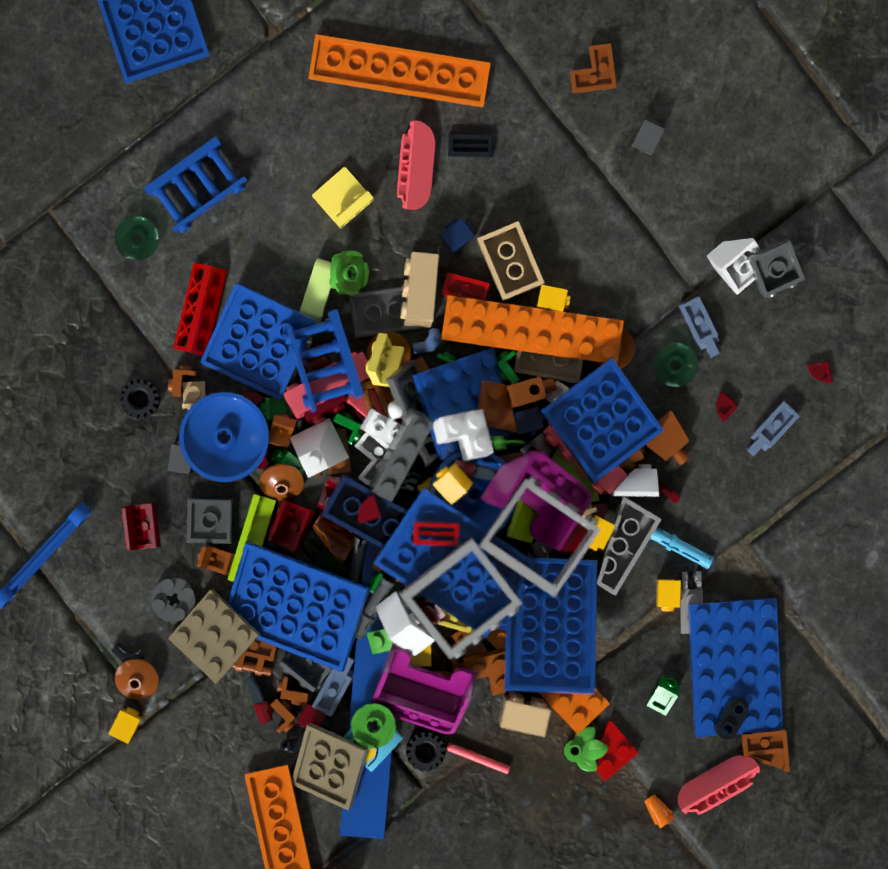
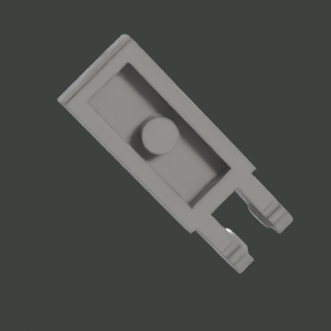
(687, 597)

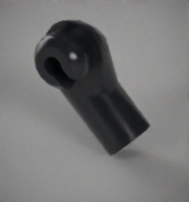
(125, 655)
(292, 745)

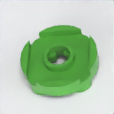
(339, 272)
(378, 737)

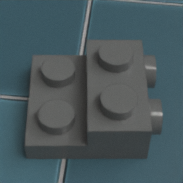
(776, 269)

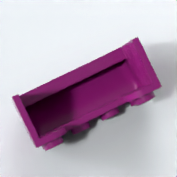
(550, 524)
(423, 695)

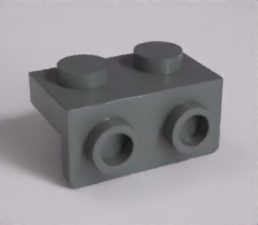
(304, 670)

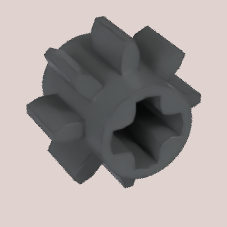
(539, 550)

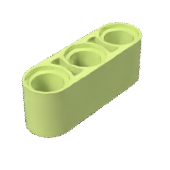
(317, 290)

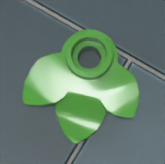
(500, 444)
(588, 749)

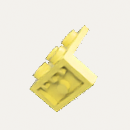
(342, 197)

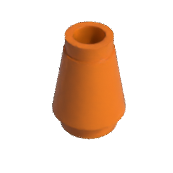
(659, 811)

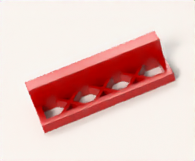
(203, 310)

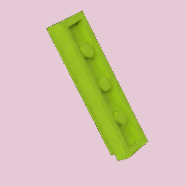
(254, 528)

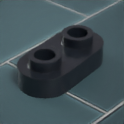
(730, 717)

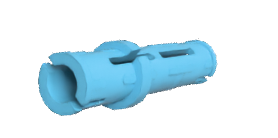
(675, 544)

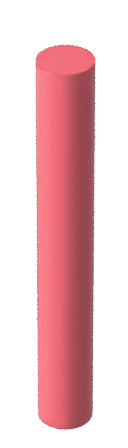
(478, 757)

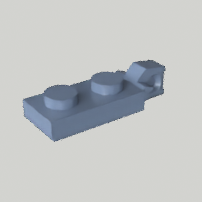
(700, 325)
(773, 428)
(333, 689)

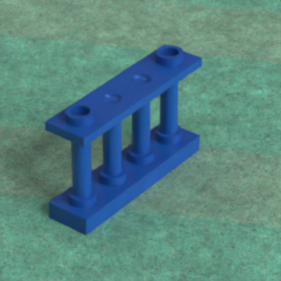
(176, 176)
(345, 366)

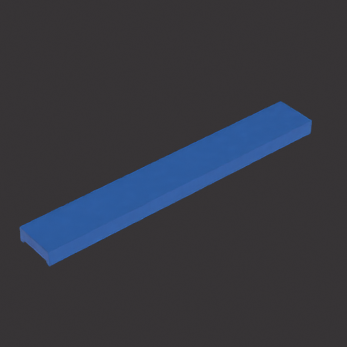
(370, 803)

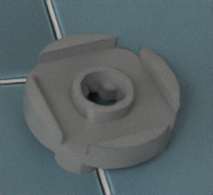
(168, 587)

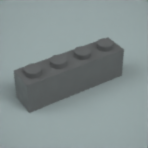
(401, 454)

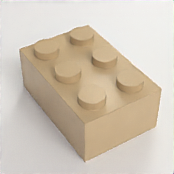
(510, 261)
(419, 289)
(524, 714)

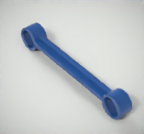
(73, 521)

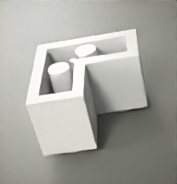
(468, 430)
(375, 450)
(403, 625)

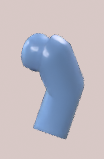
(430, 343)

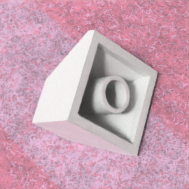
(732, 262)
(319, 447)
(639, 482)

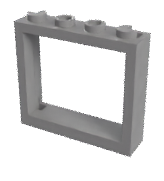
(569, 510)
(438, 569)

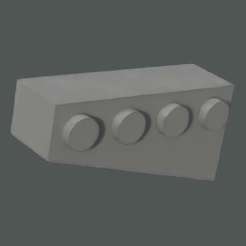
(625, 544)

